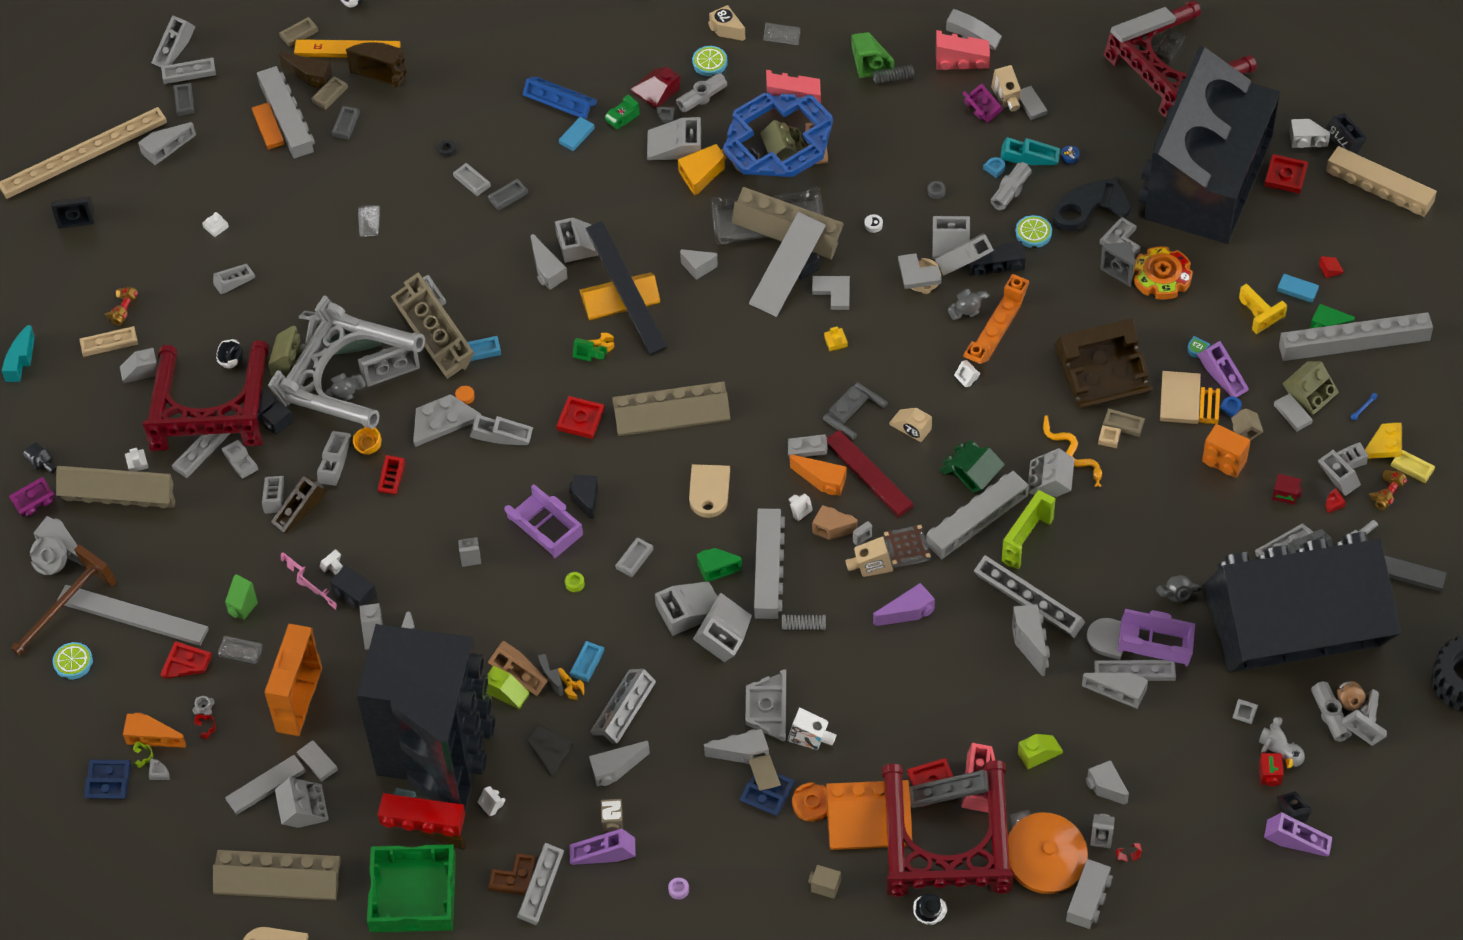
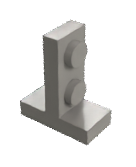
(1363, 720)

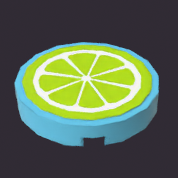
(709, 60)
(1033, 231)
(72, 660)

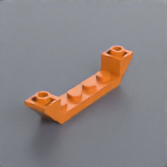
(999, 322)

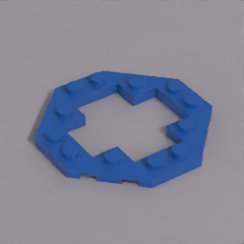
(770, 164)

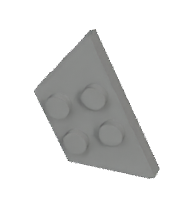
(441, 418)
(767, 705)

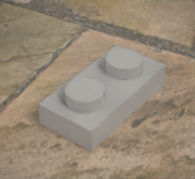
(808, 446)

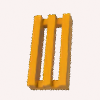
(1209, 392)

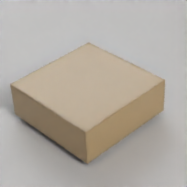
(1109, 436)

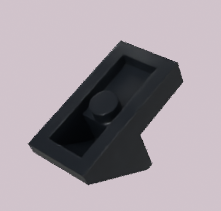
(1294, 806)

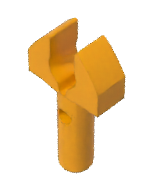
(604, 338)
(571, 684)

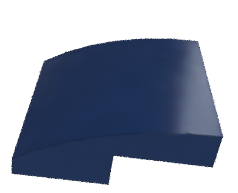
(107, 779)
(770, 799)

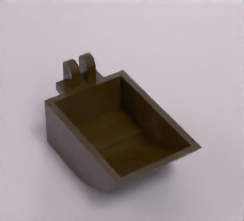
(378, 62)

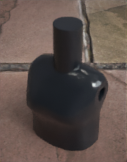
(39, 457)

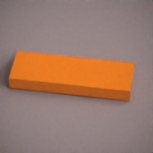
(268, 126)

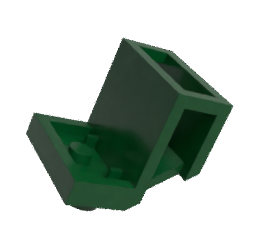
(972, 465)

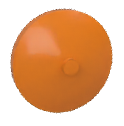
(1046, 853)

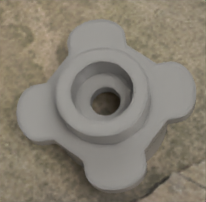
(199, 702)

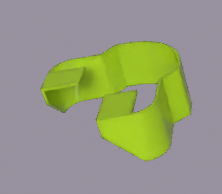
(139, 764)

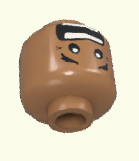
(1351, 695)

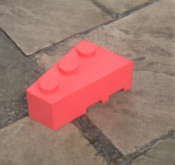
(961, 53)
(799, 86)
(976, 759)

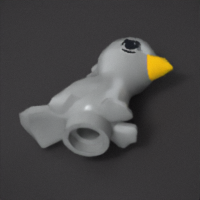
(1276, 741)

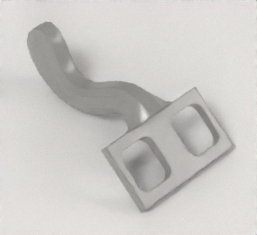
(314, 319)

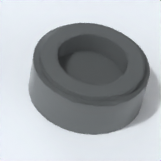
(936, 190)

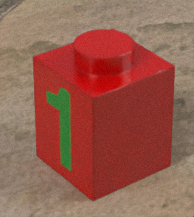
(1271, 769)

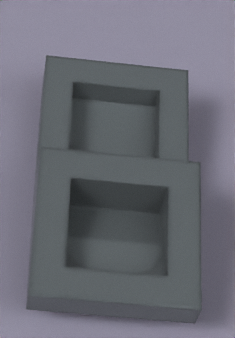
(552, 675)

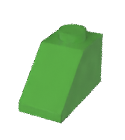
(241, 597)

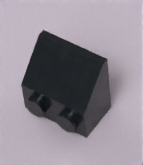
(73, 212)

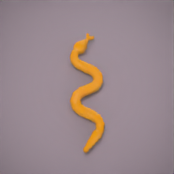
(1097, 472)

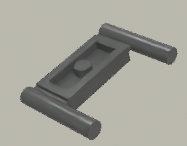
(848, 405)

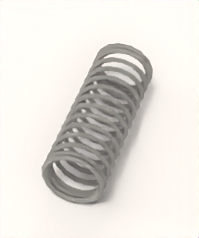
(803, 622)

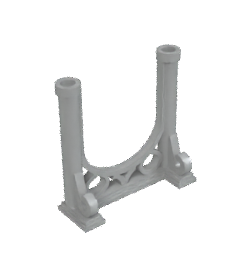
(316, 356)

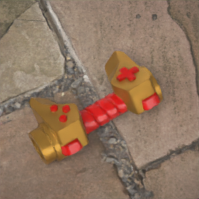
(119, 313)
(1384, 497)

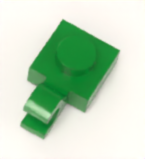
(585, 350)

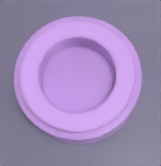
(678, 888)

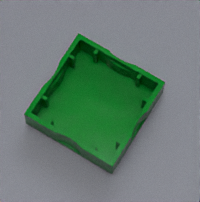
(411, 888)

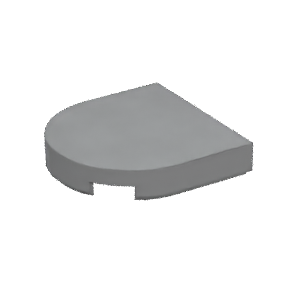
(1104, 637)

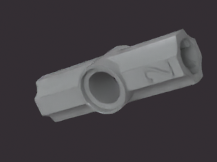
(701, 92)
(1011, 186)
(1327, 701)

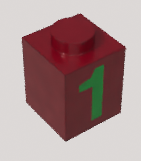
(1287, 489)

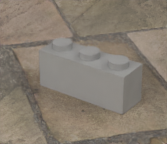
(1089, 894)

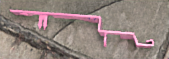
(290, 564)

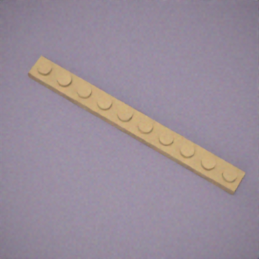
(82, 152)

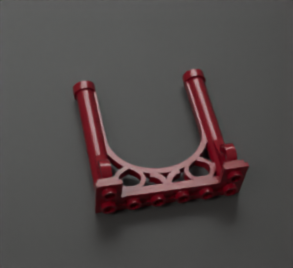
(1152, 67)
(205, 420)
(899, 880)

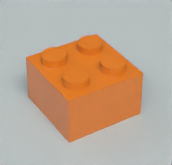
(1226, 450)

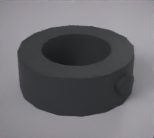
(446, 153)

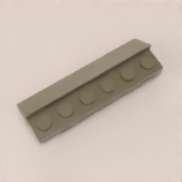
(774, 218)
(429, 318)
(671, 408)
(114, 486)
(276, 875)

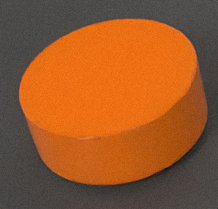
(465, 394)

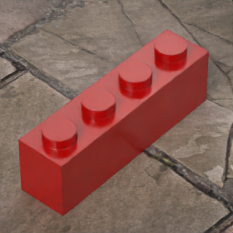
(421, 814)

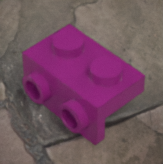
(983, 102)
(32, 496)

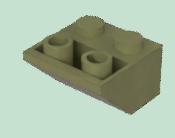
(782, 140)
(285, 351)
(1311, 386)

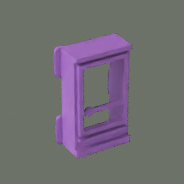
(532, 507)
(1159, 623)

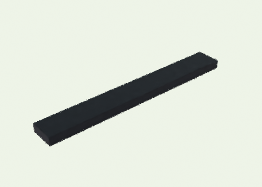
(626, 288)

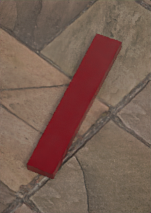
(869, 473)

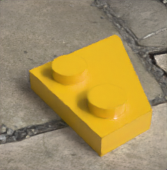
(1386, 442)

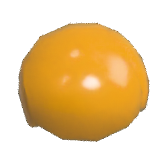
(367, 440)

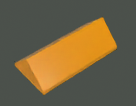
(605, 301)

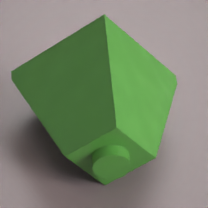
(870, 55)

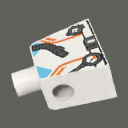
(810, 730)

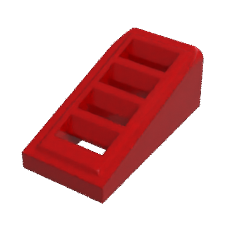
(396, 461)

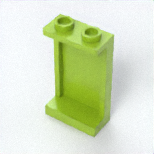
(1039, 508)

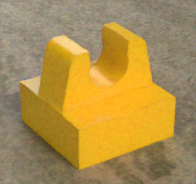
(835, 339)

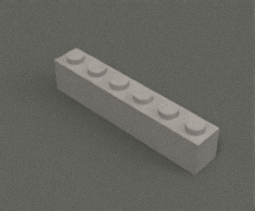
(285, 112)
(977, 514)
(768, 564)
(1028, 595)

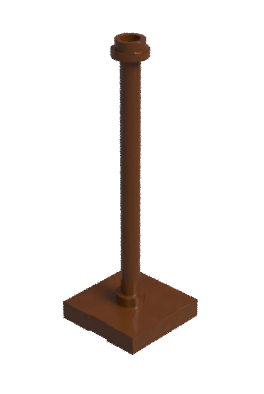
(94, 567)

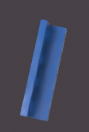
(558, 97)

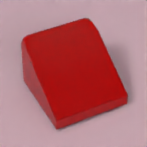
(1330, 266)

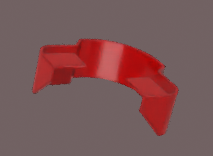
(205, 735)
(1135, 855)

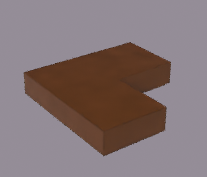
(514, 881)

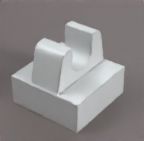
(215, 224)
(966, 373)
(136, 460)
(800, 506)
(331, 562)
(490, 801)

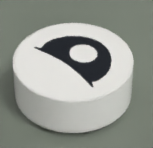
(873, 223)

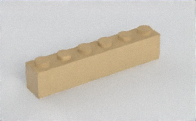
(1381, 181)

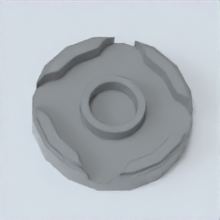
(48, 555)

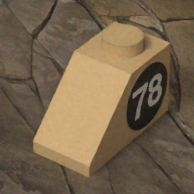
(726, 24)
(913, 423)

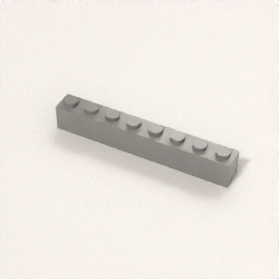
(1355, 336)

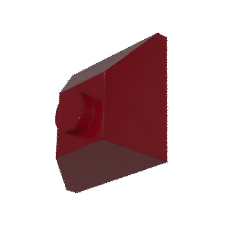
(657, 86)

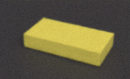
(1413, 466)

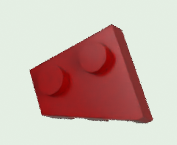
(185, 661)

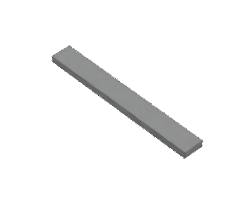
(137, 616)

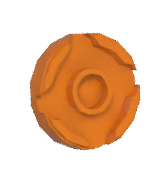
(813, 807)

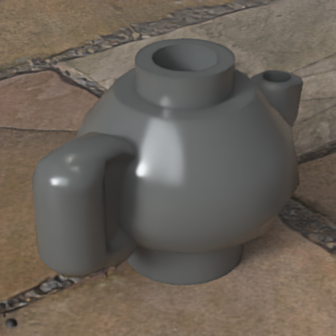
(967, 304)
(344, 386)
(1178, 589)

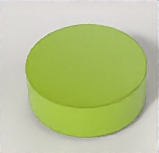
(574, 582)

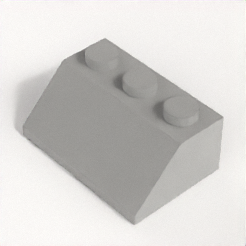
(387, 364)

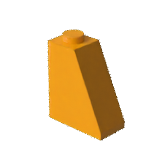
(701, 167)

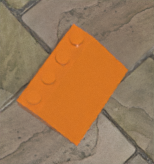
(859, 814)

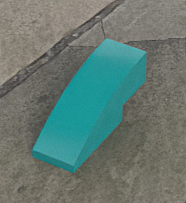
(1029, 152)
(18, 355)

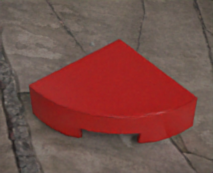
(1334, 501)

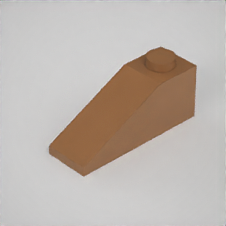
(519, 667)

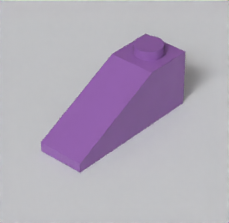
(1222, 369)
(907, 607)
(1297, 835)
(603, 848)

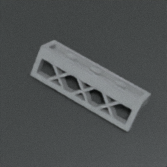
(624, 705)

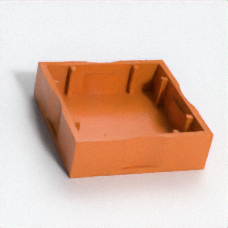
(293, 679)

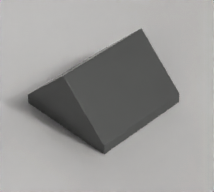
(1118, 261)

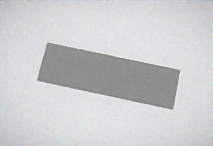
(787, 264)

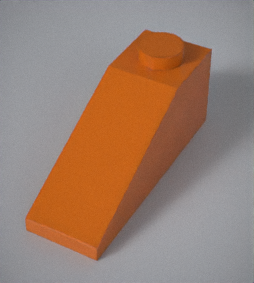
(822, 475)
(151, 732)

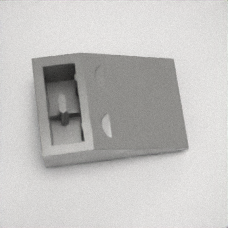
(674, 139)
(685, 605)
(723, 628)
(1030, 636)

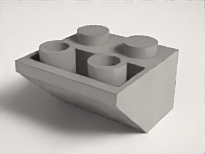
(949, 233)
(574, 239)
(1051, 473)
(301, 803)

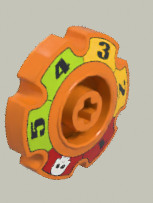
(1162, 273)

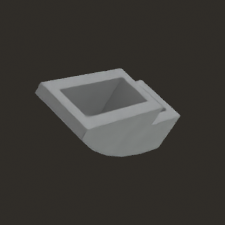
(971, 27)
(500, 431)
(333, 458)

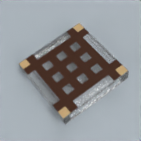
(907, 546)

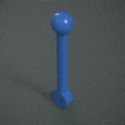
(1354, 416)

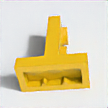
(1263, 313)

